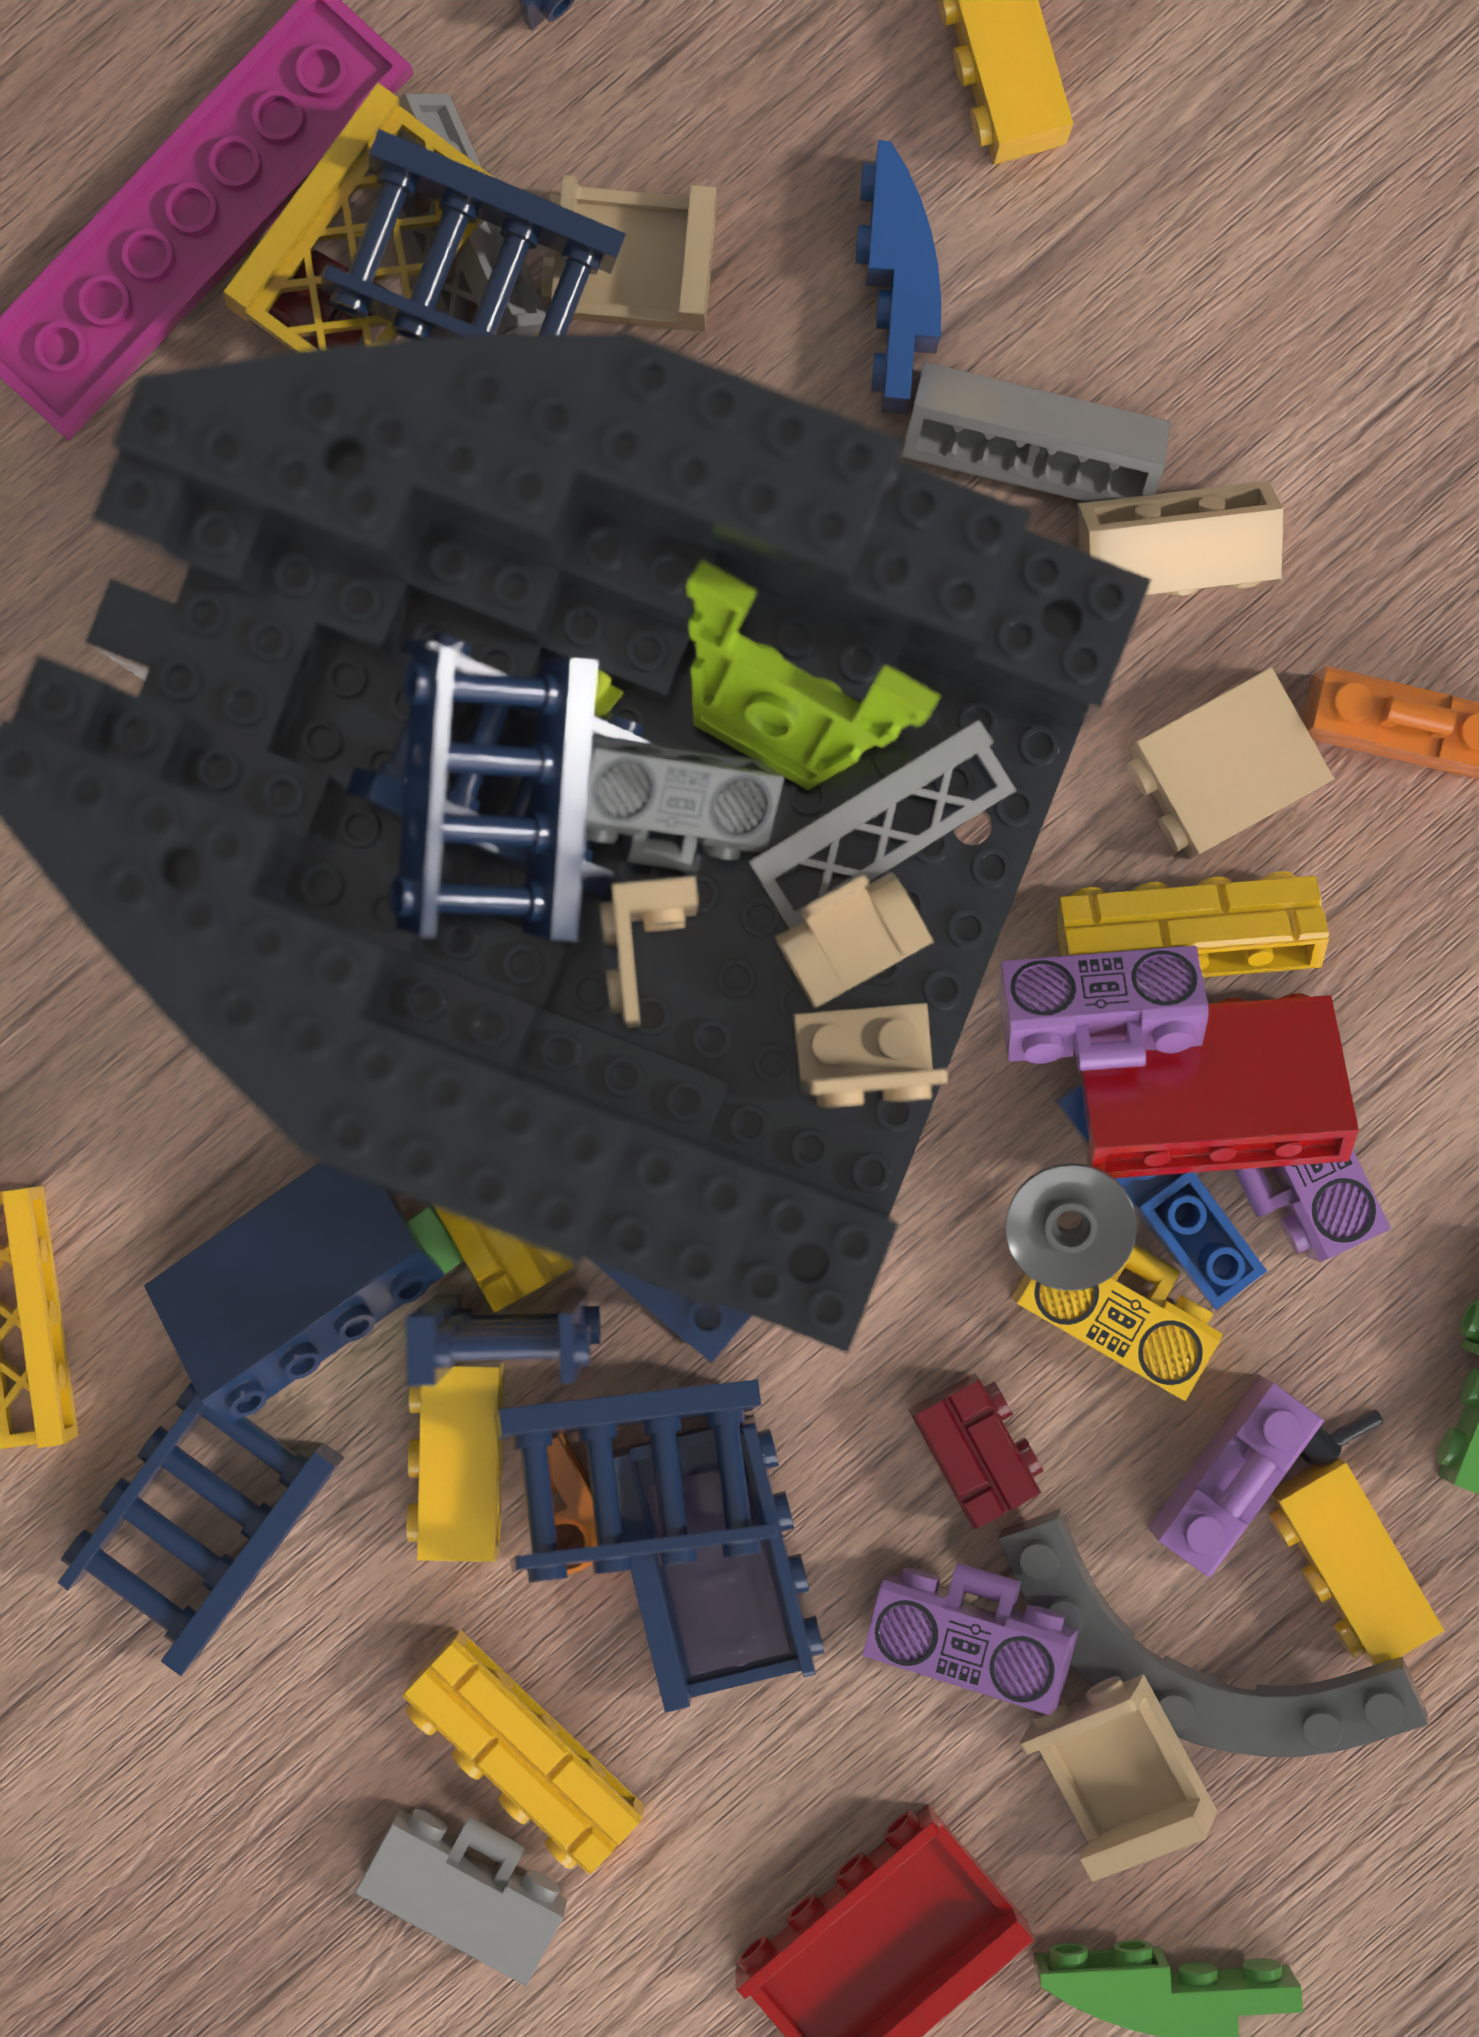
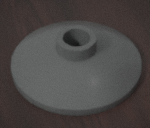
(1074, 1256)

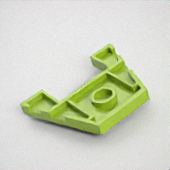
(776, 709)

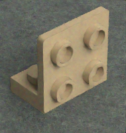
(662, 908)
(865, 1051)

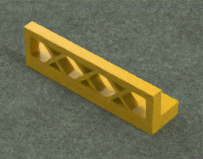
(41, 1327)

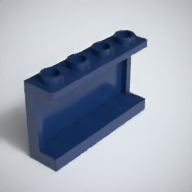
(289, 1287)
(698, 1453)

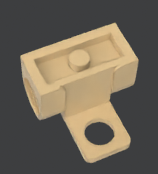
(852, 936)

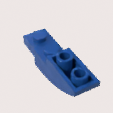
(903, 257)
(1184, 1222)

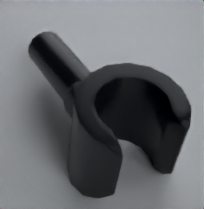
(1326, 1448)

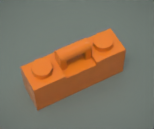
(1393, 721)

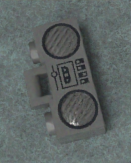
(681, 791)

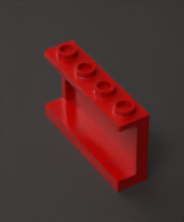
(1253, 1096)
(888, 1942)

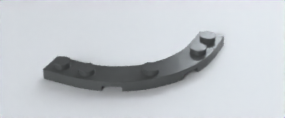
(1256, 1722)

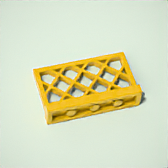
(309, 220)

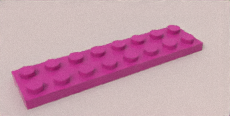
(190, 211)

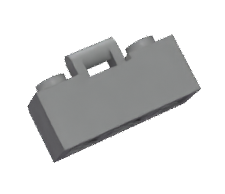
(461, 1899)

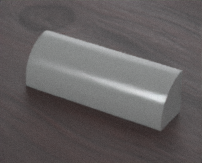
(1034, 437)

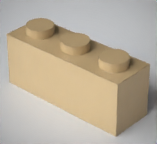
(1189, 536)

